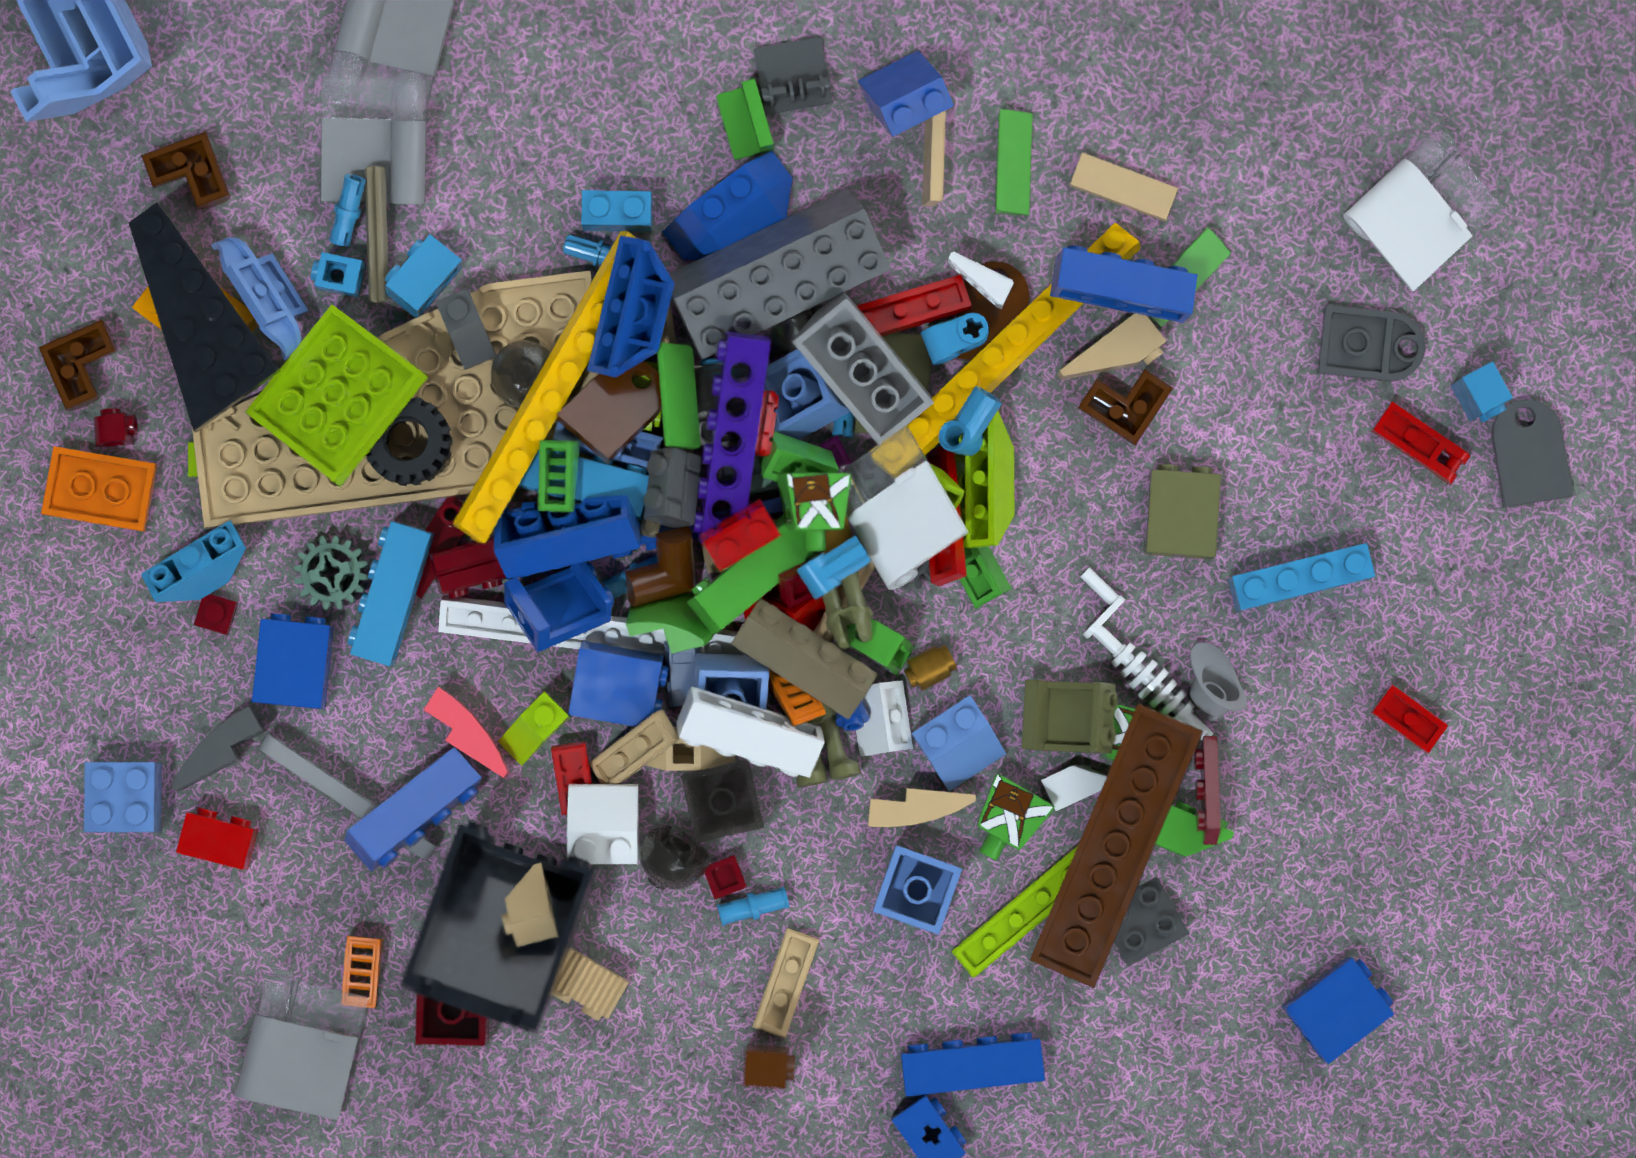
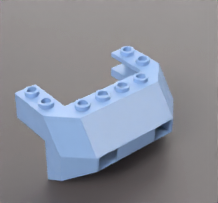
(90, 51)

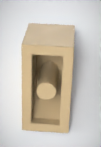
(530, 909)

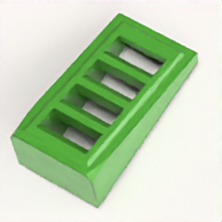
(546, 448)

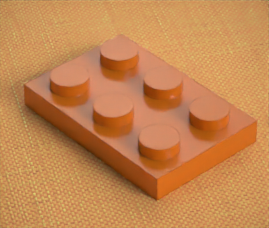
(99, 489)

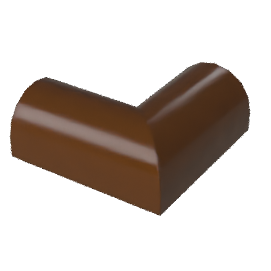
(196, 162)
(68, 359)
(1129, 415)
(671, 575)

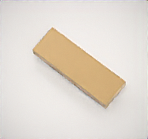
(933, 160)
(1123, 187)
(635, 749)
(785, 983)

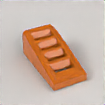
(791, 696)
(369, 943)

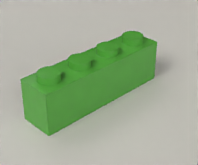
(748, 579)

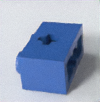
(911, 1125)

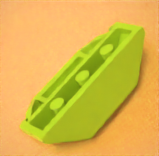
(987, 487)

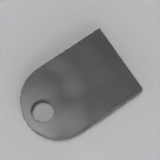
(1366, 344)
(1531, 458)

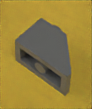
(465, 329)

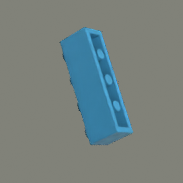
(595, 480)
(1301, 577)
(391, 594)

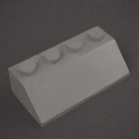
(862, 368)

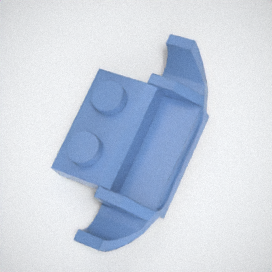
(264, 291)

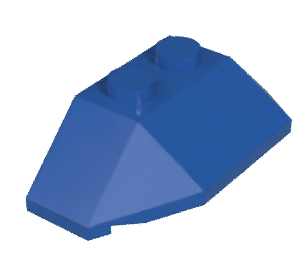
(733, 209)
(632, 309)

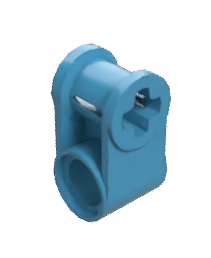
(948, 339)

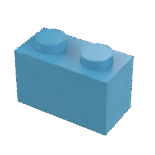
(617, 211)
(422, 276)
(1482, 393)

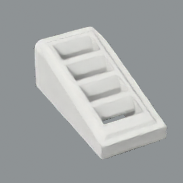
(986, 281)

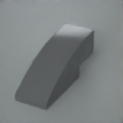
(219, 748)

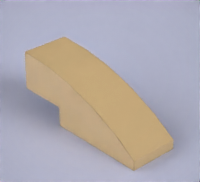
(918, 807)

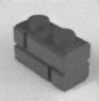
(672, 487)

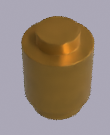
(930, 667)

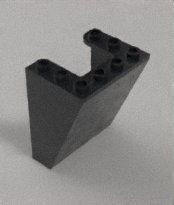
(463, 944)

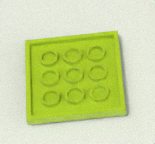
(336, 395)

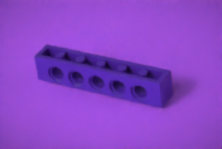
(734, 349)

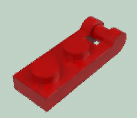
(1420, 442)

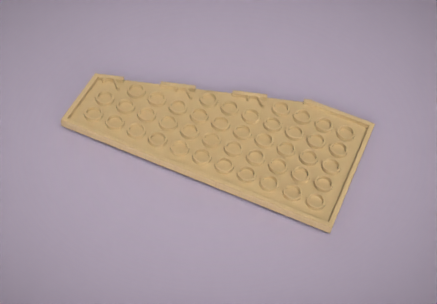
(258, 478)

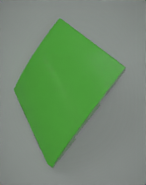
(675, 617)

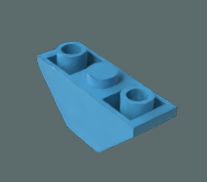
(197, 567)

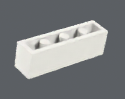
(749, 733)

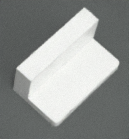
(888, 723)

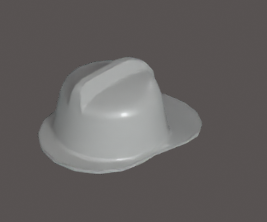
(1215, 682)

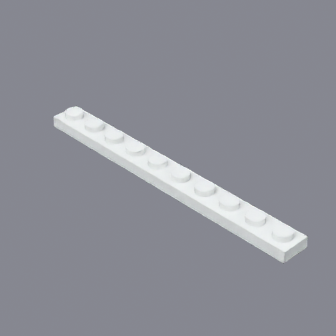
(495, 621)

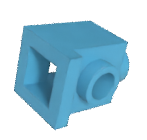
(328, 264)

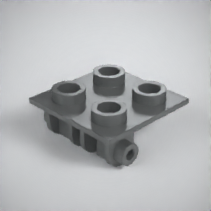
(793, 75)
(1149, 924)

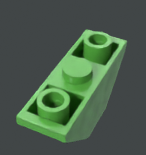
(1180, 832)

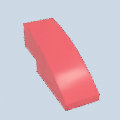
(466, 731)

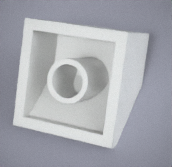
(603, 823)

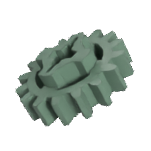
(316, 576)

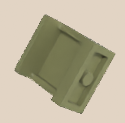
(1182, 512)
(1069, 716)

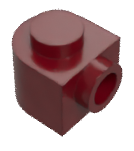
(114, 428)

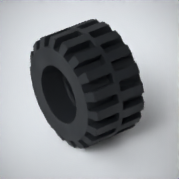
(432, 458)

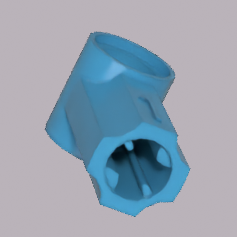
(970, 421)
(828, 570)

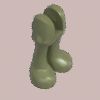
(855, 613)
(839, 764)

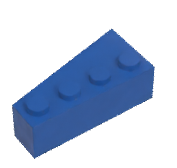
(547, 540)

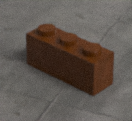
(768, 1066)

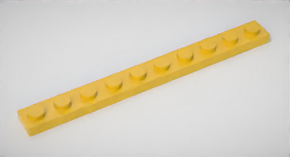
(1010, 347)
(537, 411)

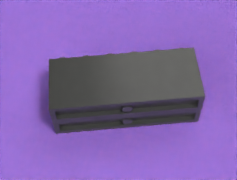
(778, 272)

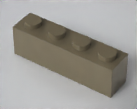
(804, 658)

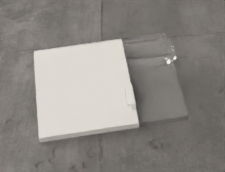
(1423, 209)
(900, 508)

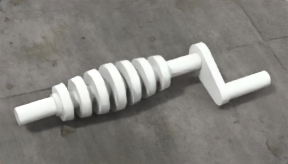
(1133, 664)

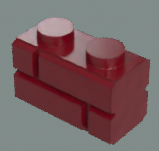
(466, 567)

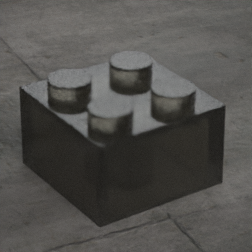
(722, 801)

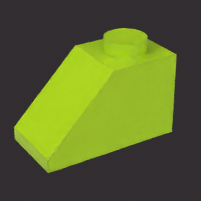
(534, 728)

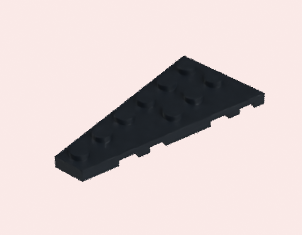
(206, 337)

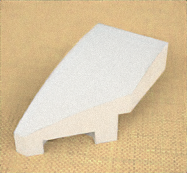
(1073, 785)

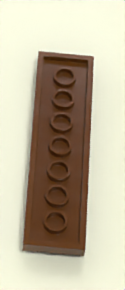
(1116, 845)

